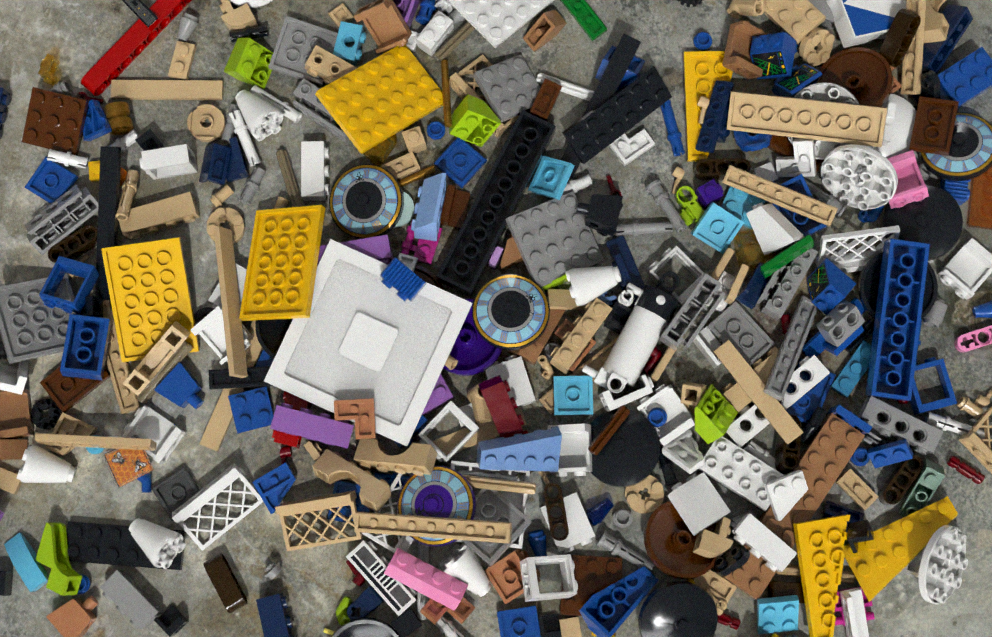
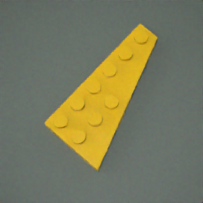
(700, 74)
(896, 546)
(821, 567)

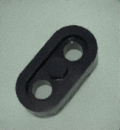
(930, 85)
(731, 560)

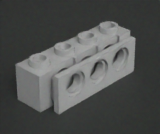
(306, 95)
(62, 220)
(786, 286)
(689, 311)
(927, 435)

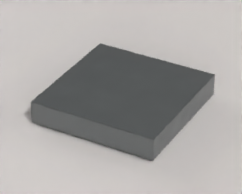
(175, 490)

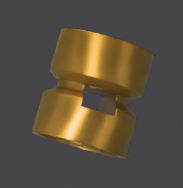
(118, 117)

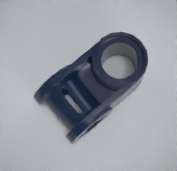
(367, 601)

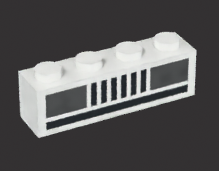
(372, 568)

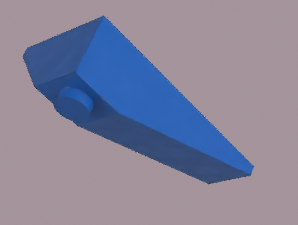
(611, 606)

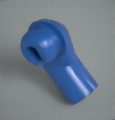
(870, 216)
(146, 483)

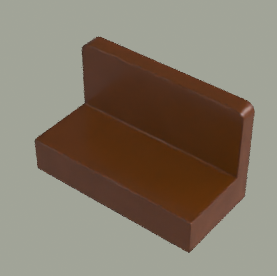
(546, 99)
(454, 207)

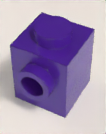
(709, 193)

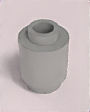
(936, 314)

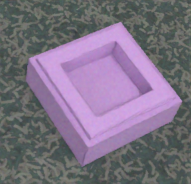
(495, 258)

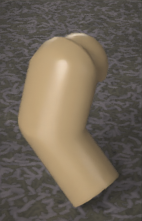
(546, 366)

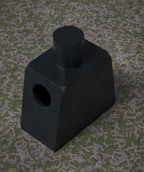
(601, 212)

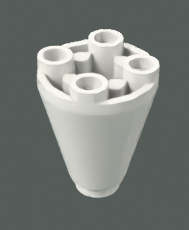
(259, 115)
(591, 282)
(44, 467)
(157, 542)
(466, 567)

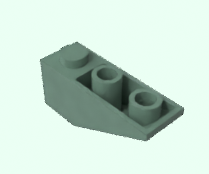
(922, 488)

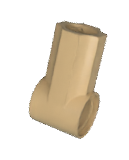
(745, 7)
(480, 409)

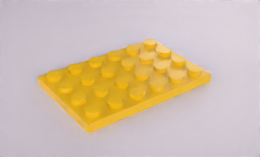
(381, 97)
(282, 263)
(148, 294)

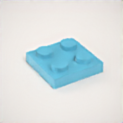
(551, 177)
(739, 204)
(717, 227)
(573, 395)
(777, 614)

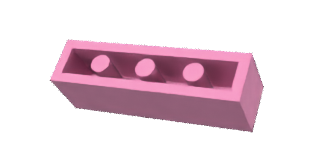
(426, 579)

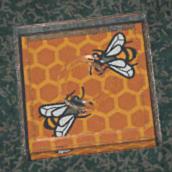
(127, 464)

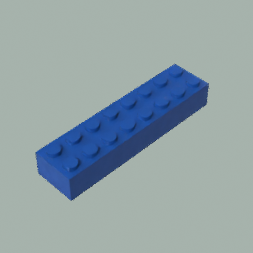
(897, 319)

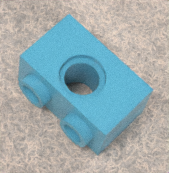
(350, 33)

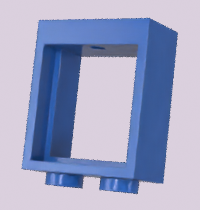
(62, 266)
(950, 399)

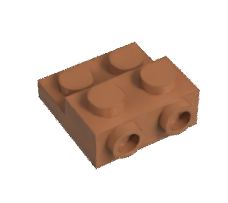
(507, 576)

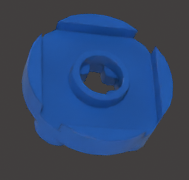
(751, 143)

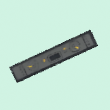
(141, 11)

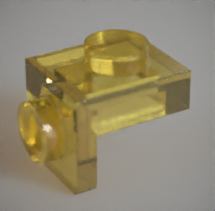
(48, 68)

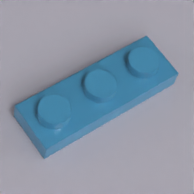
(853, 370)

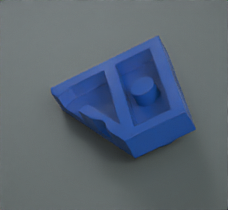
(95, 122)
(275, 485)

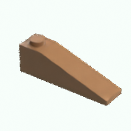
(531, 353)

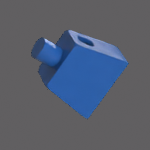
(181, 387)

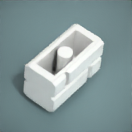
(434, 33)

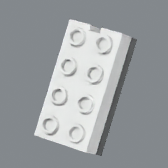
(739, 472)

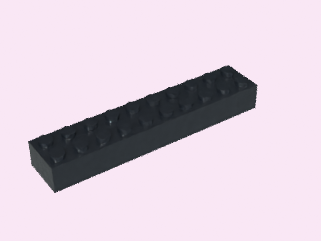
(496, 202)

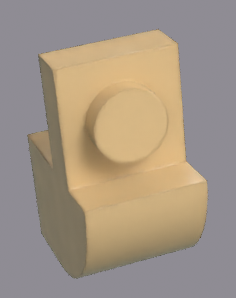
(237, 18)
(692, 394)
(714, 544)

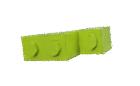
(54, 554)

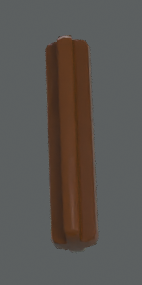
(609, 430)

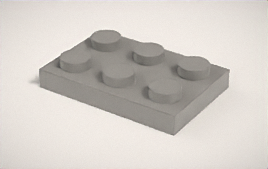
(742, 332)

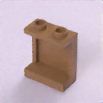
(384, 24)
(738, 48)
(15, 415)

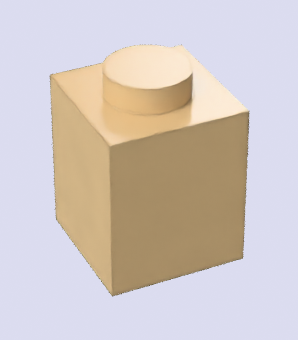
(414, 140)

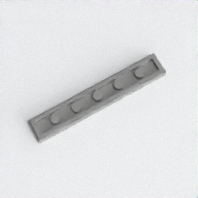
(790, 348)

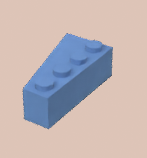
(522, 452)

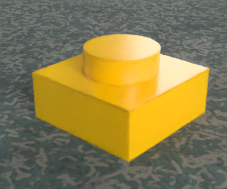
(94, 170)

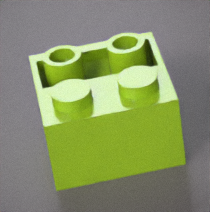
(249, 62)
(473, 121)
(713, 415)

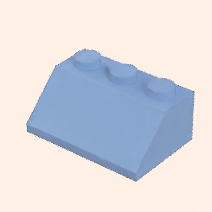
(429, 208)

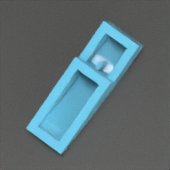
(24, 561)

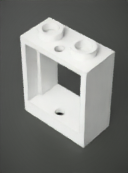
(168, 161)
(687, 262)
(466, 421)
(530, 581)

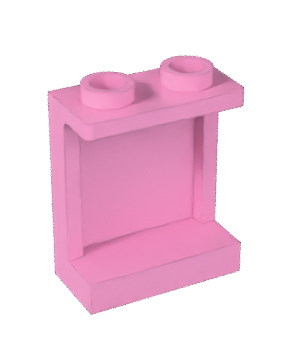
(910, 181)

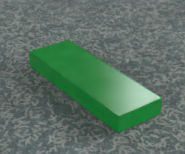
(585, 18)
(787, 256)

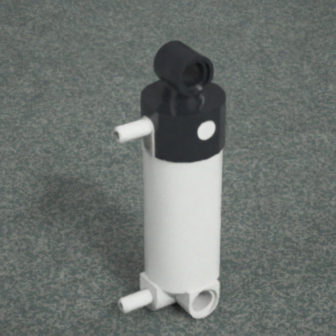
(639, 335)

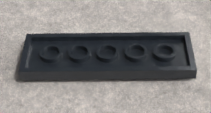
(617, 114)
(110, 546)

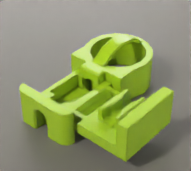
(693, 209)

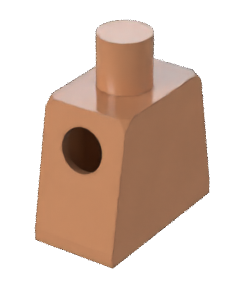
(74, 617)

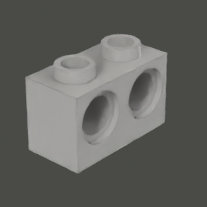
(840, 323)

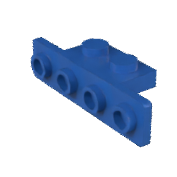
(818, 344)

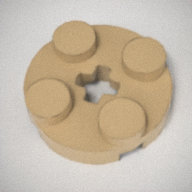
(820, 38)
(213, 131)
(225, 215)
(650, 503)

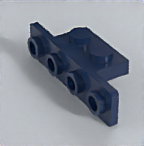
(715, 121)
(623, 259)

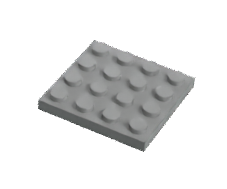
(554, 239)
(28, 325)

